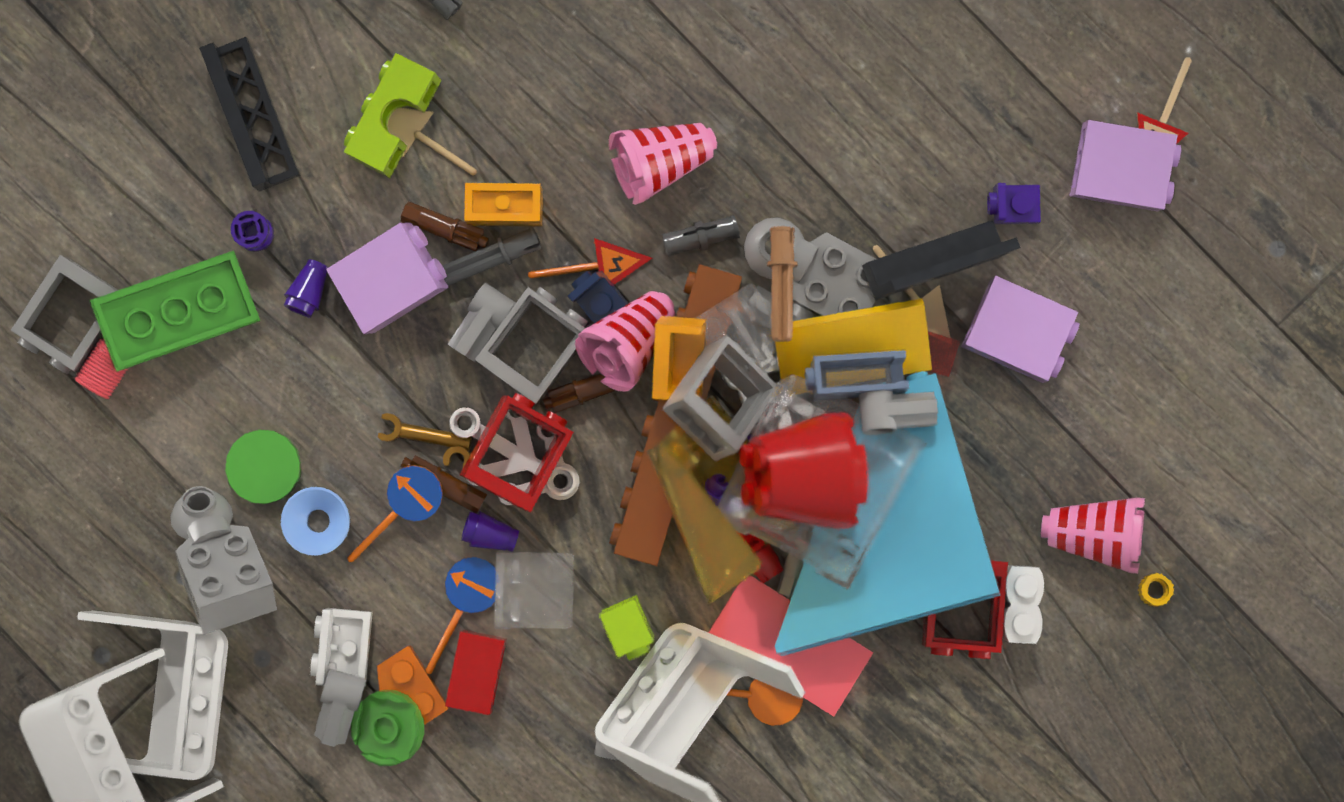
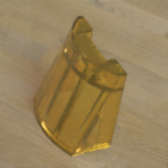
(711, 541)

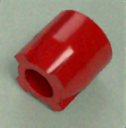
(770, 563)

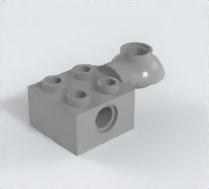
(827, 272)
(219, 562)

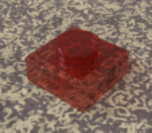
(942, 353)

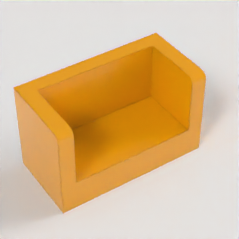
(503, 204)
(675, 351)

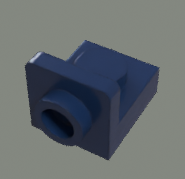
(596, 295)

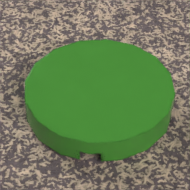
(263, 466)
(387, 727)

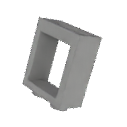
(545, 302)
(33, 342)
(700, 420)

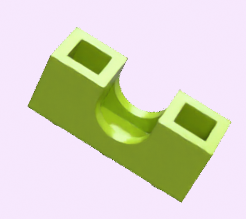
(400, 85)
(628, 628)

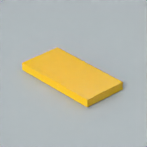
(859, 331)

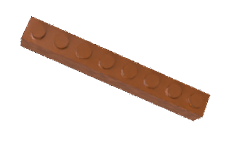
(646, 507)

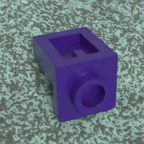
(1014, 204)

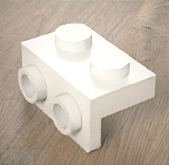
(342, 643)

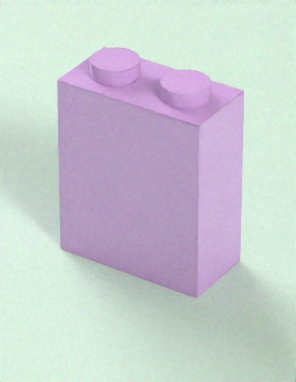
(1125, 165)
(388, 277)
(1021, 330)

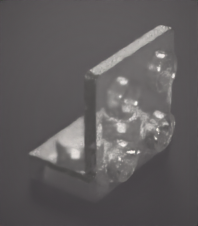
(534, 590)

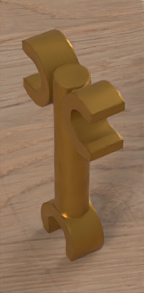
(429, 435)

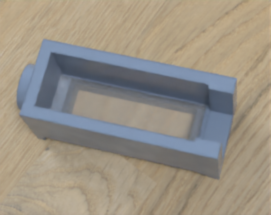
(855, 374)

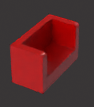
(475, 672)

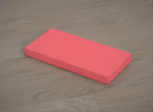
(754, 622)

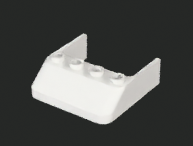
(184, 699)
(673, 700)
(79, 749)

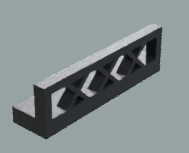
(236, 117)
(936, 259)

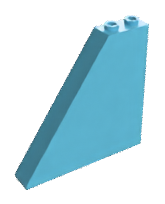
(921, 562)

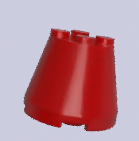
(807, 472)

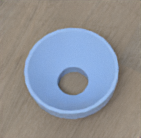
(295, 521)

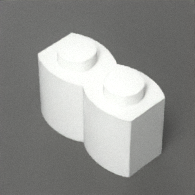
(1023, 594)

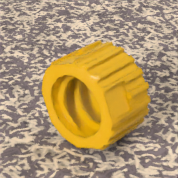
(1167, 589)

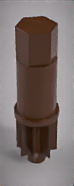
(445, 227)
(576, 393)
(452, 487)

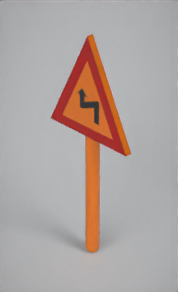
(611, 259)

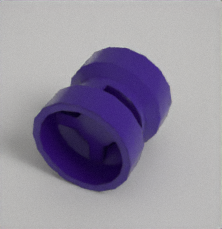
(258, 234)

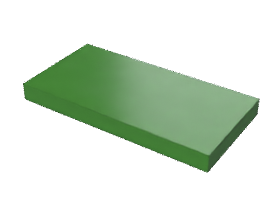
(174, 311)

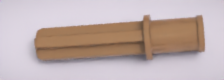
(782, 267)

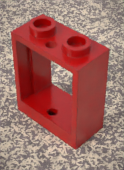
(551, 422)
(976, 648)

